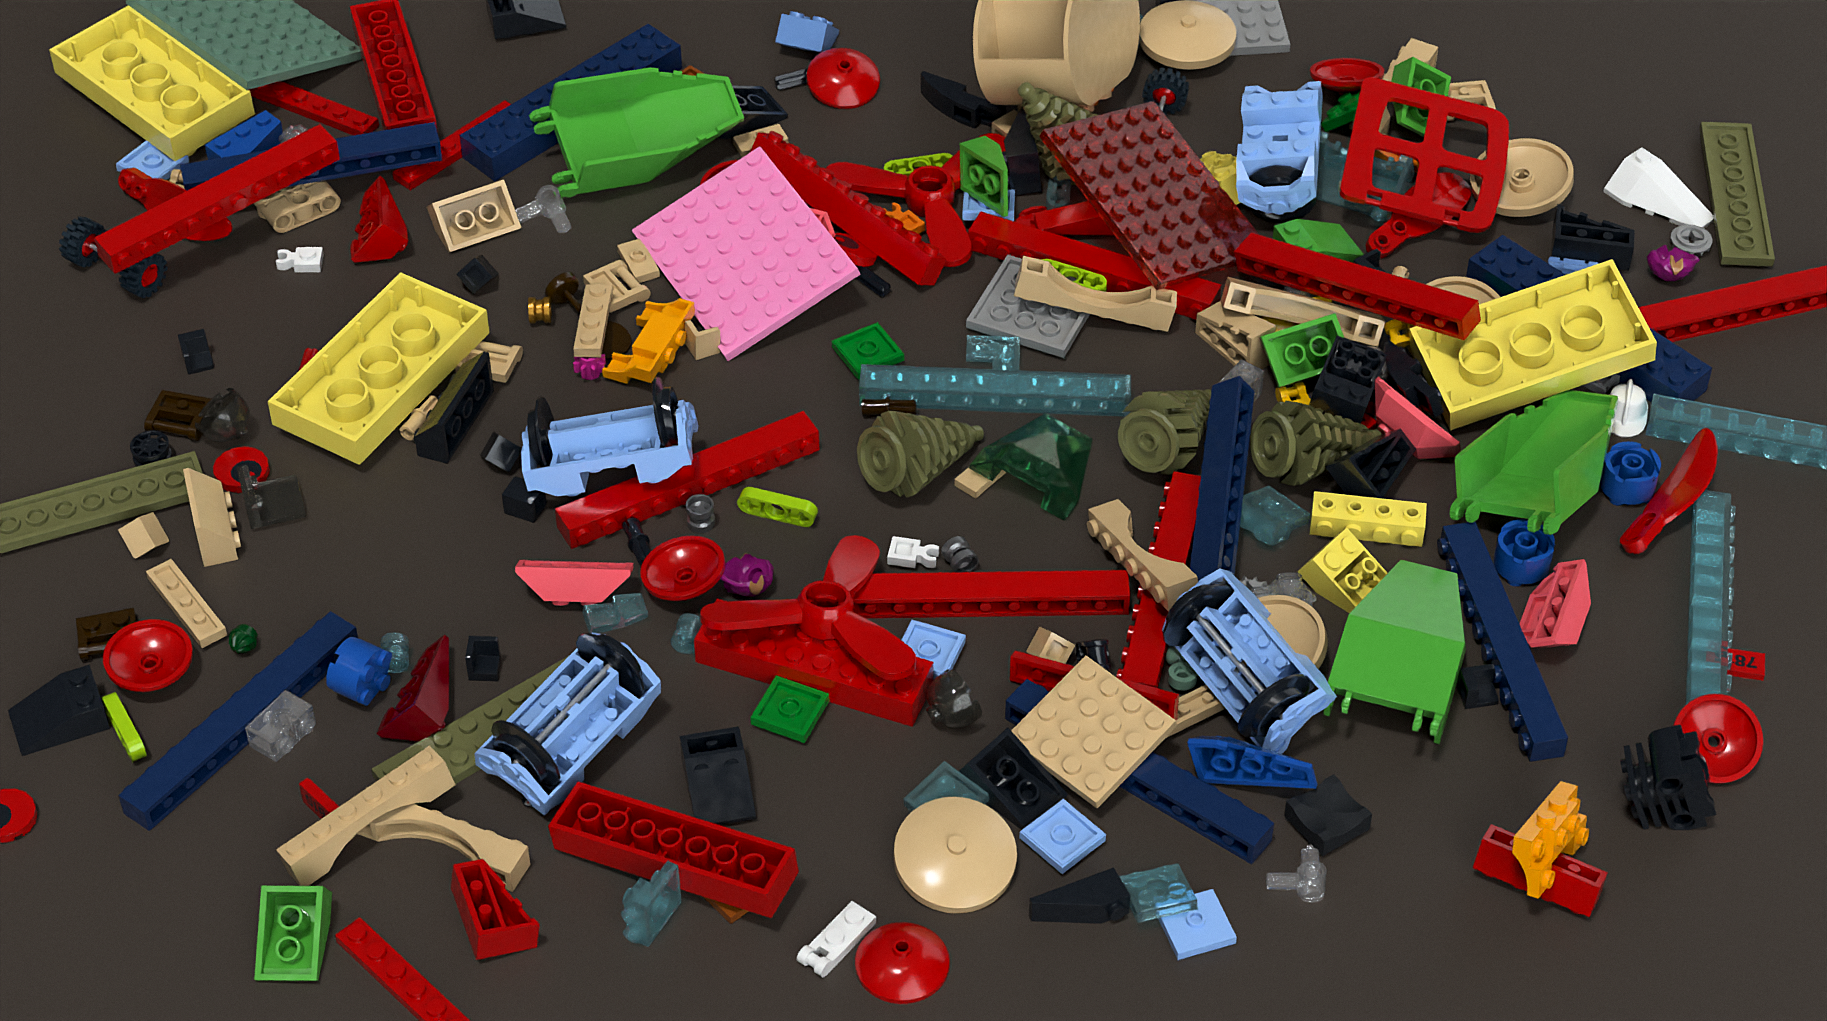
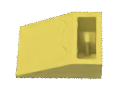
(1224, 171)
(1343, 571)

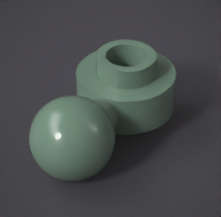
(1180, 673)

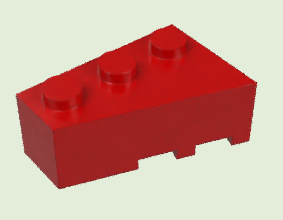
(489, 913)

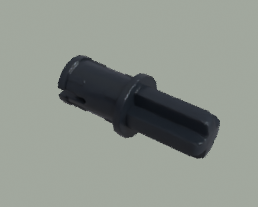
(637, 540)

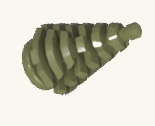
(1046, 111)
(1164, 429)
(1302, 441)
(911, 450)

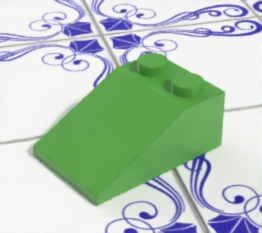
(1420, 76)
(984, 173)
(1318, 237)
(1301, 350)
(292, 932)

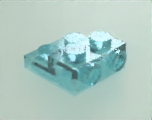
(1271, 515)
(651, 904)

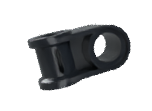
(1095, 650)

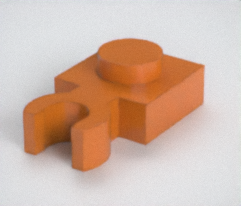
(910, 220)

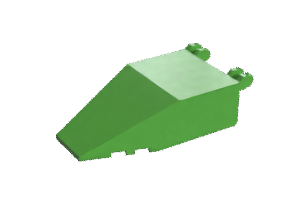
(633, 124)
(1537, 461)
(1404, 645)

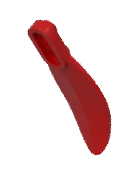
(157, 191)
(1449, 191)
(1676, 494)

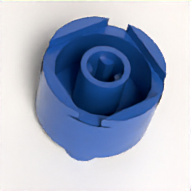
(1630, 474)
(1522, 554)
(359, 670)

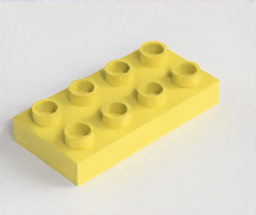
(152, 83)
(1536, 345)
(379, 368)

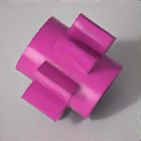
(589, 366)

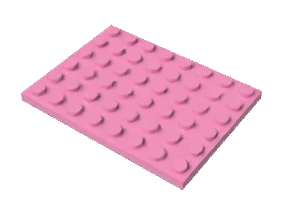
(746, 252)

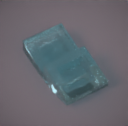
(622, 612)

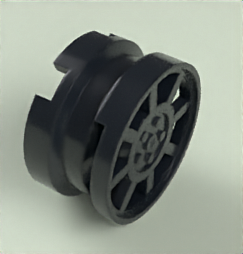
(148, 449)

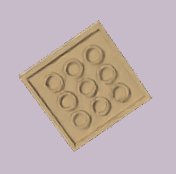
(1093, 731)

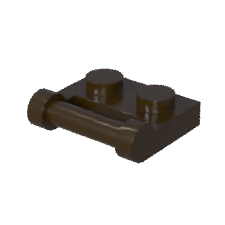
(176, 407)
(98, 629)

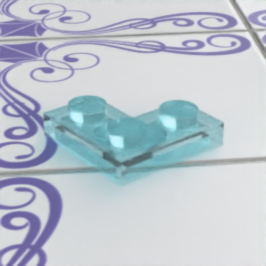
(1001, 350)

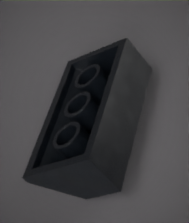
(455, 410)

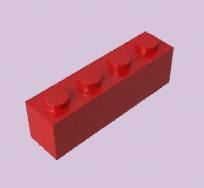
(1574, 885)

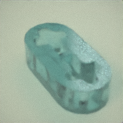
(1058, 194)

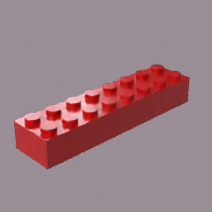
(391, 64)
(817, 664)
(643, 837)

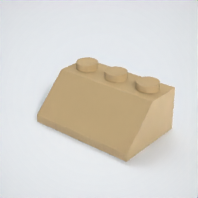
(474, 216)
(211, 518)

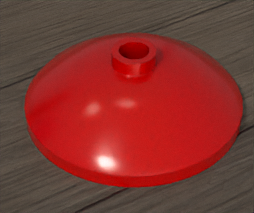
(1345, 74)
(843, 78)
(683, 568)
(147, 655)
(1732, 726)
(897, 974)

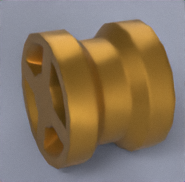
(539, 310)

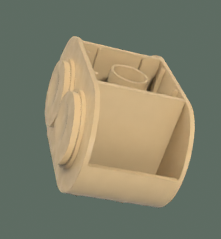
(1056, 46)

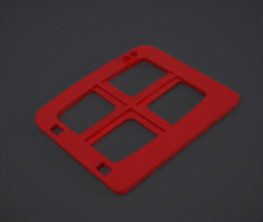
(1429, 154)

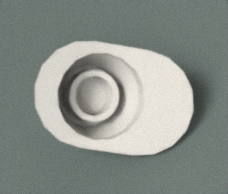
(1631, 410)

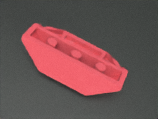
(1426, 436)
(573, 581)
(1558, 607)

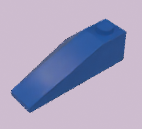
(1241, 763)

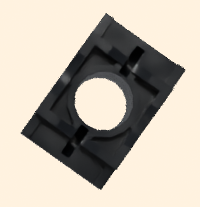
(1673, 779)

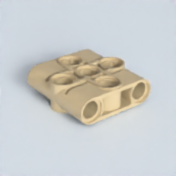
(298, 205)

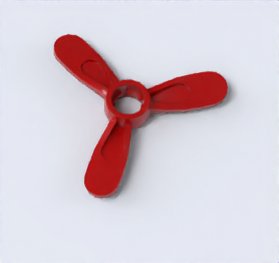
(927, 193)
(827, 612)

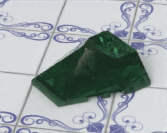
(1044, 456)

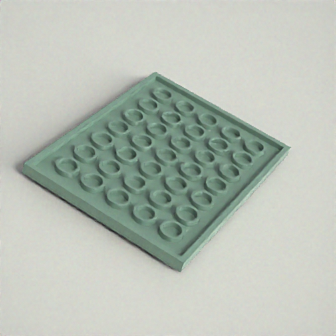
(252, 38)

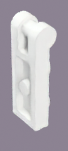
(837, 939)

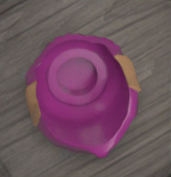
(1672, 264)
(747, 575)

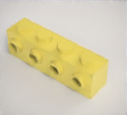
(1368, 518)

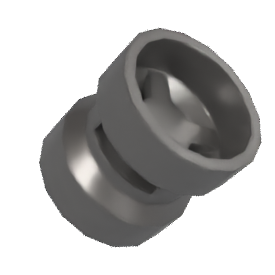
(700, 513)
(959, 555)

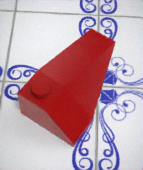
(1072, 220)
(381, 226)

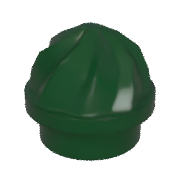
(243, 638)

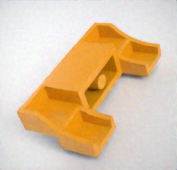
(655, 344)
(1548, 831)

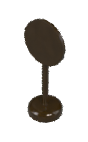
(563, 288)

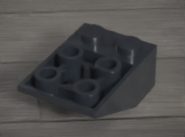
(524, 16)
(1348, 379)
(717, 776)

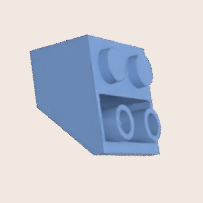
(806, 34)

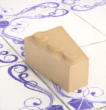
(1234, 334)

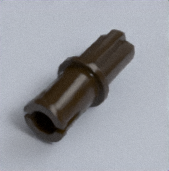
(879, 406)

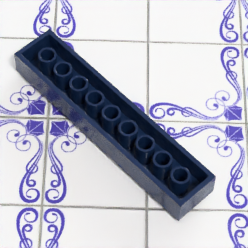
(509, 136)
(1512, 268)

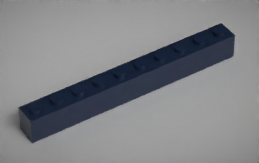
(357, 155)
(1222, 478)
(1503, 643)
(224, 731)
(1177, 793)

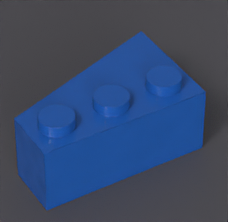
(253, 135)

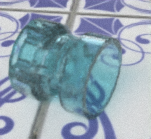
(687, 629)
(399, 646)

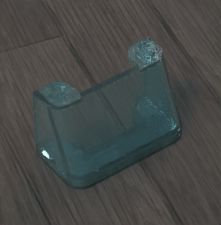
(1385, 175)

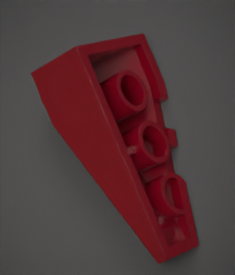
(423, 698)

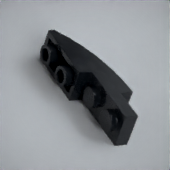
(955, 102)
(1409, 382)

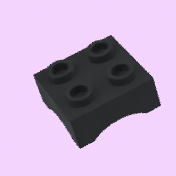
(1328, 815)

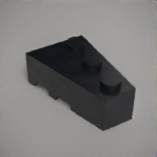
(1590, 240)
(1373, 465)

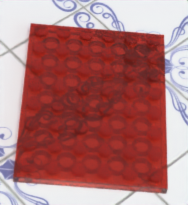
(1151, 192)

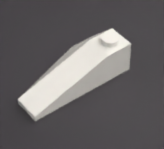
(1651, 185)

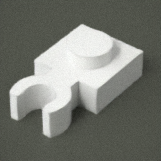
(303, 260)
(908, 552)

